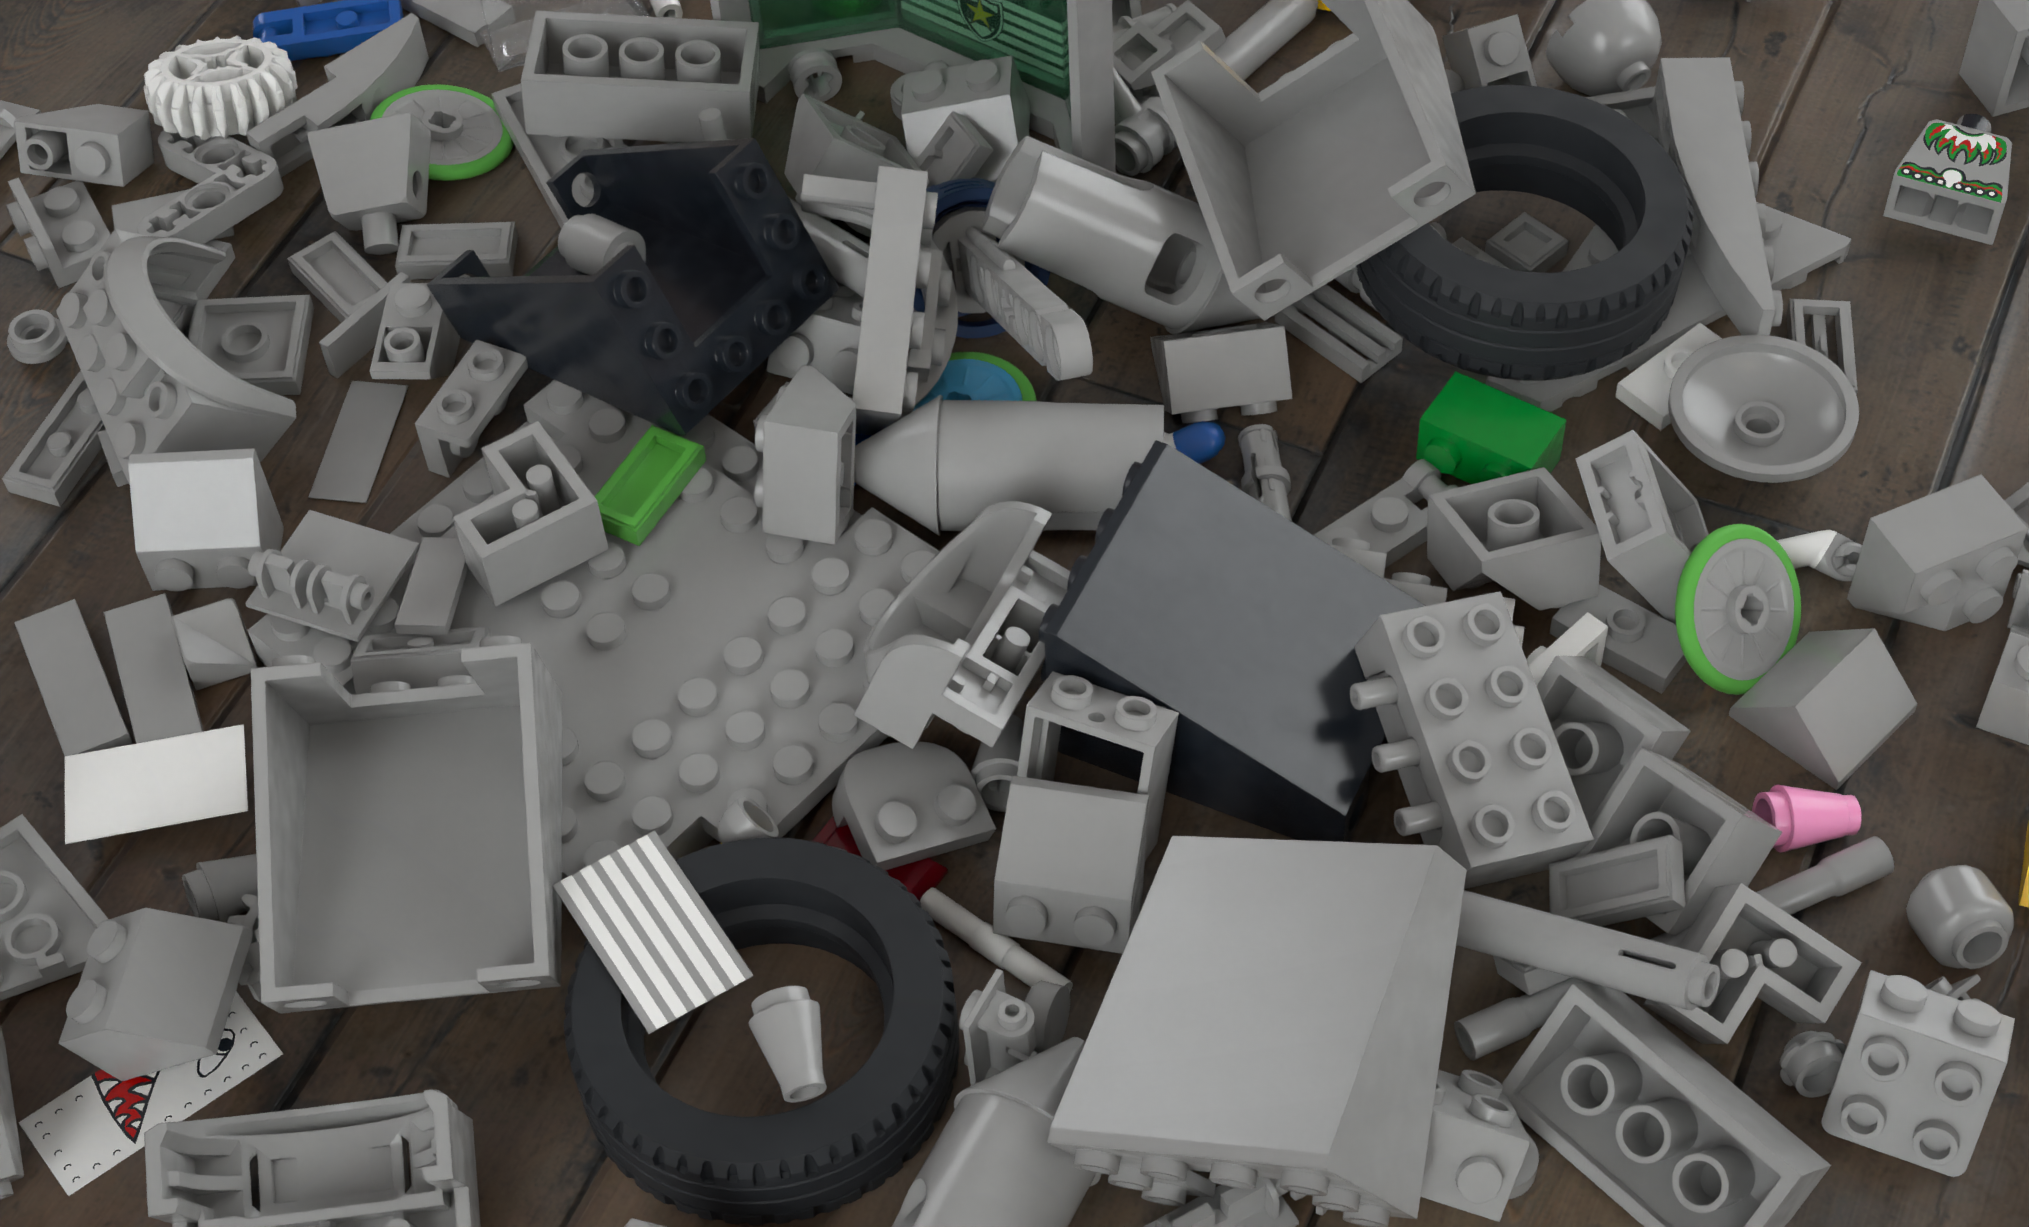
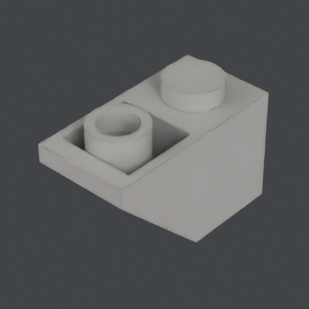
(1490, 54)
(86, 144)
(413, 336)

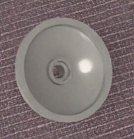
(1763, 408)

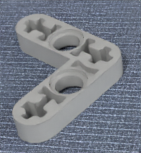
(230, 187)

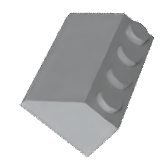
(1656, 1119)

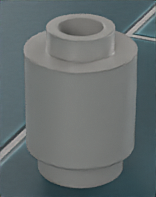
(593, 241)

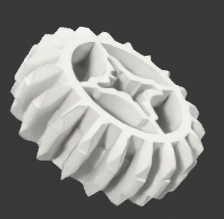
(219, 86)

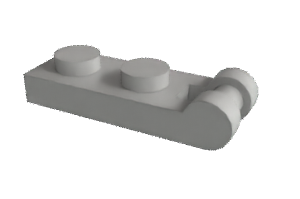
(1390, 517)

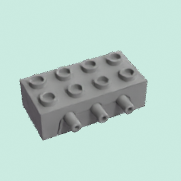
(1469, 739)

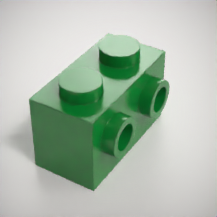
(1487, 433)

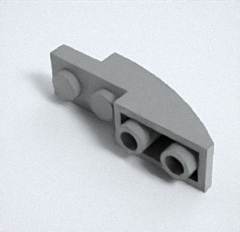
(353, 91)

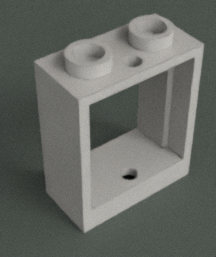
(1642, 517)
(1106, 715)

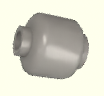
(1960, 917)

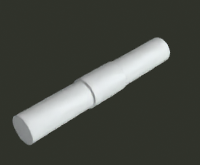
(980, 937)

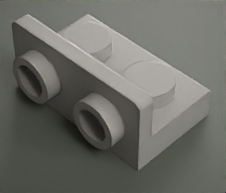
(62, 227)
(467, 404)

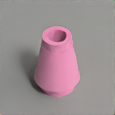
(1807, 815)

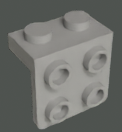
(825, 341)
(1918, 1074)
(1473, 1145)

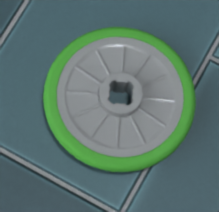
(462, 125)
(1737, 607)

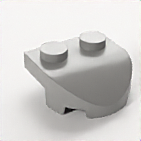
(910, 803)

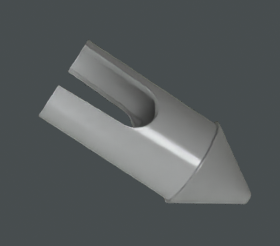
(1112, 237)
(969, 454)
(996, 1157)

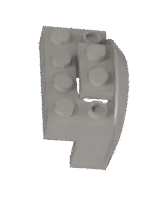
(898, 262)
(129, 342)
(319, 1167)

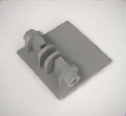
(330, 575)

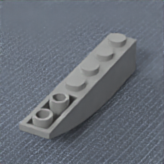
(1704, 135)

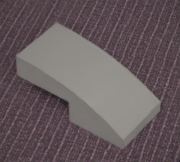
(1145, 49)

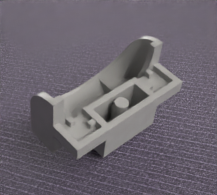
(965, 631)

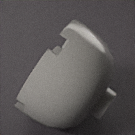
(1607, 46)

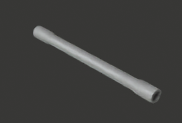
(1832, 876)

